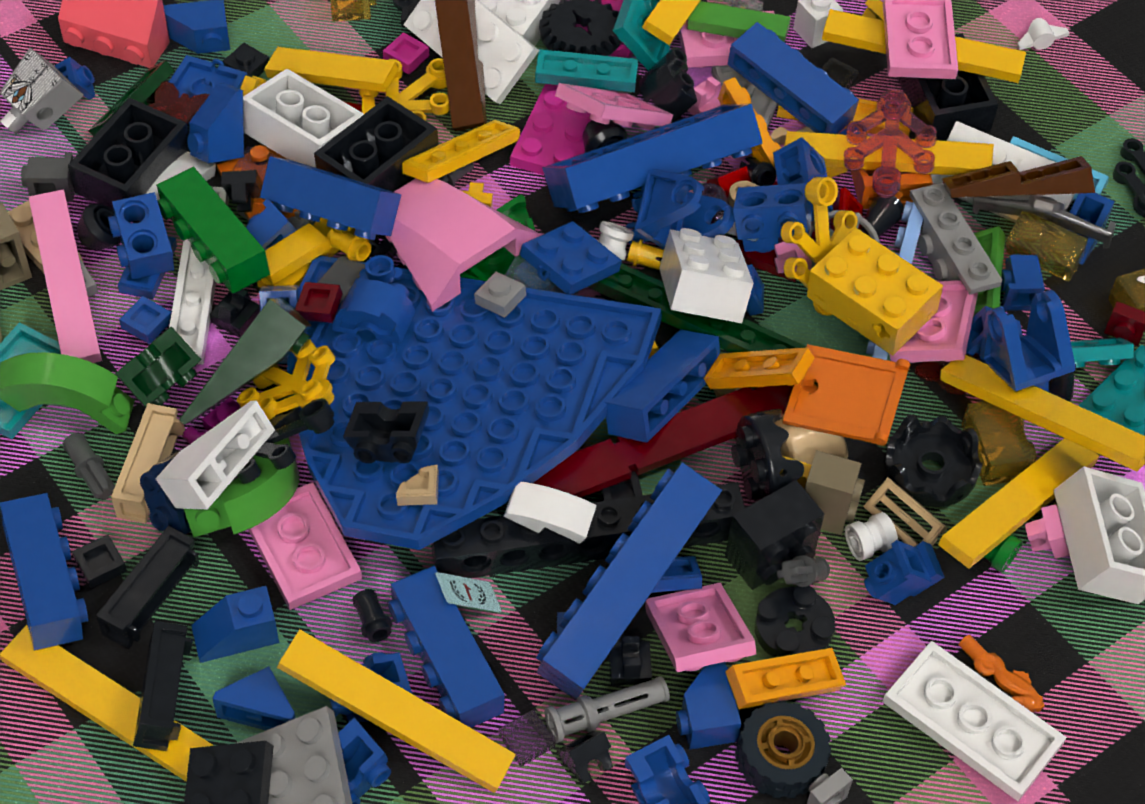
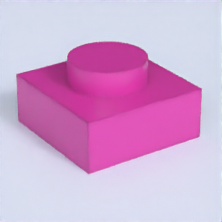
(407, 51)

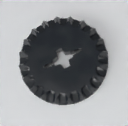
(560, 32)

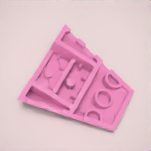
(446, 233)

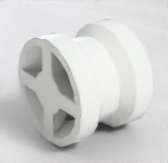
(615, 238)

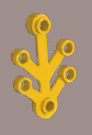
(432, 78)
(821, 193)
(294, 383)

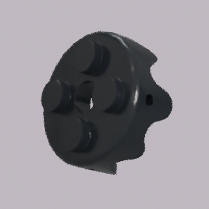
(936, 441)
(760, 455)

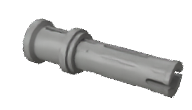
(586, 708)

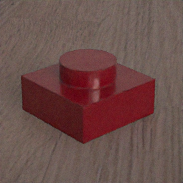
(319, 301)
(1126, 323)

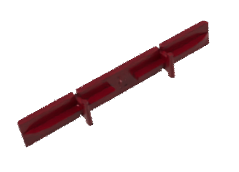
(682, 436)

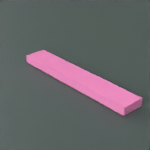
(64, 276)

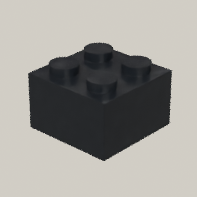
(773, 532)

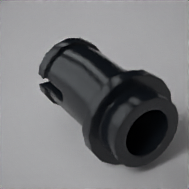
(760, 172)
(375, 623)

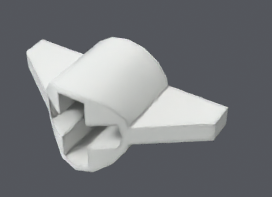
(1041, 35)

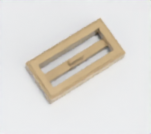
(880, 495)

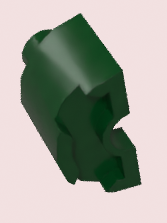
(159, 368)

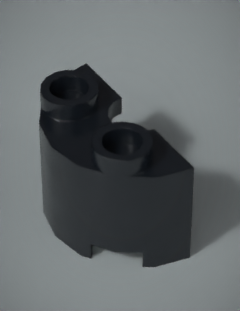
(669, 84)
(384, 432)

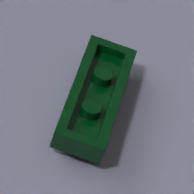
(139, 91)

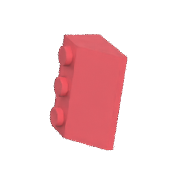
(116, 28)

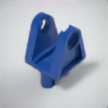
(670, 205)
(1039, 354)

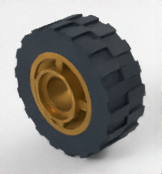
(785, 726)

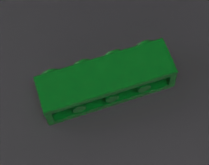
(212, 230)

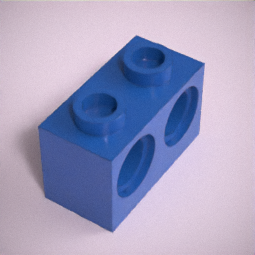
(799, 164)
(764, 210)
(146, 235)

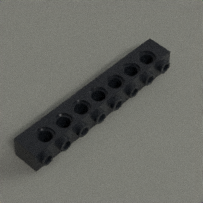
(504, 546)

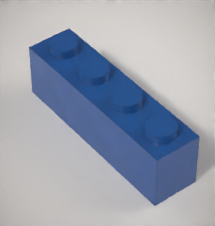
(792, 81)
(330, 197)
(663, 386)
(42, 571)
(446, 648)

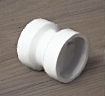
(870, 536)

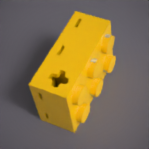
(874, 291)

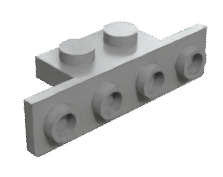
(951, 242)

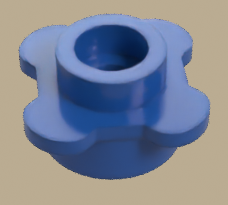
(381, 269)

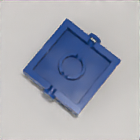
(201, 76)
(570, 258)

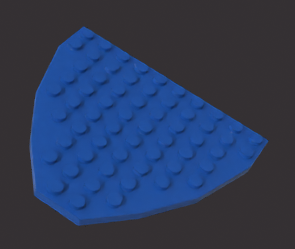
(500, 397)

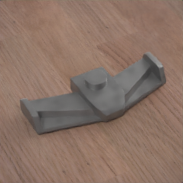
(1049, 210)

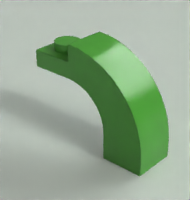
(66, 381)
(248, 504)

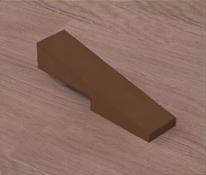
(461, 63)
(1004, 179)

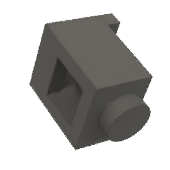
(48, 175)

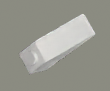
(215, 459)

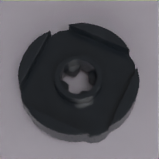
(799, 604)

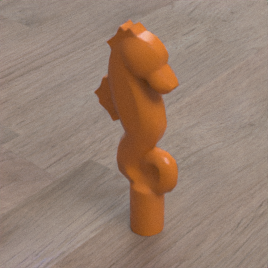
(1014, 683)

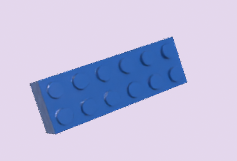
(674, 147)
(622, 588)

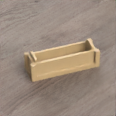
(151, 444)

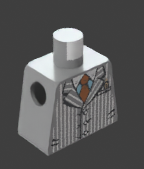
(37, 93)

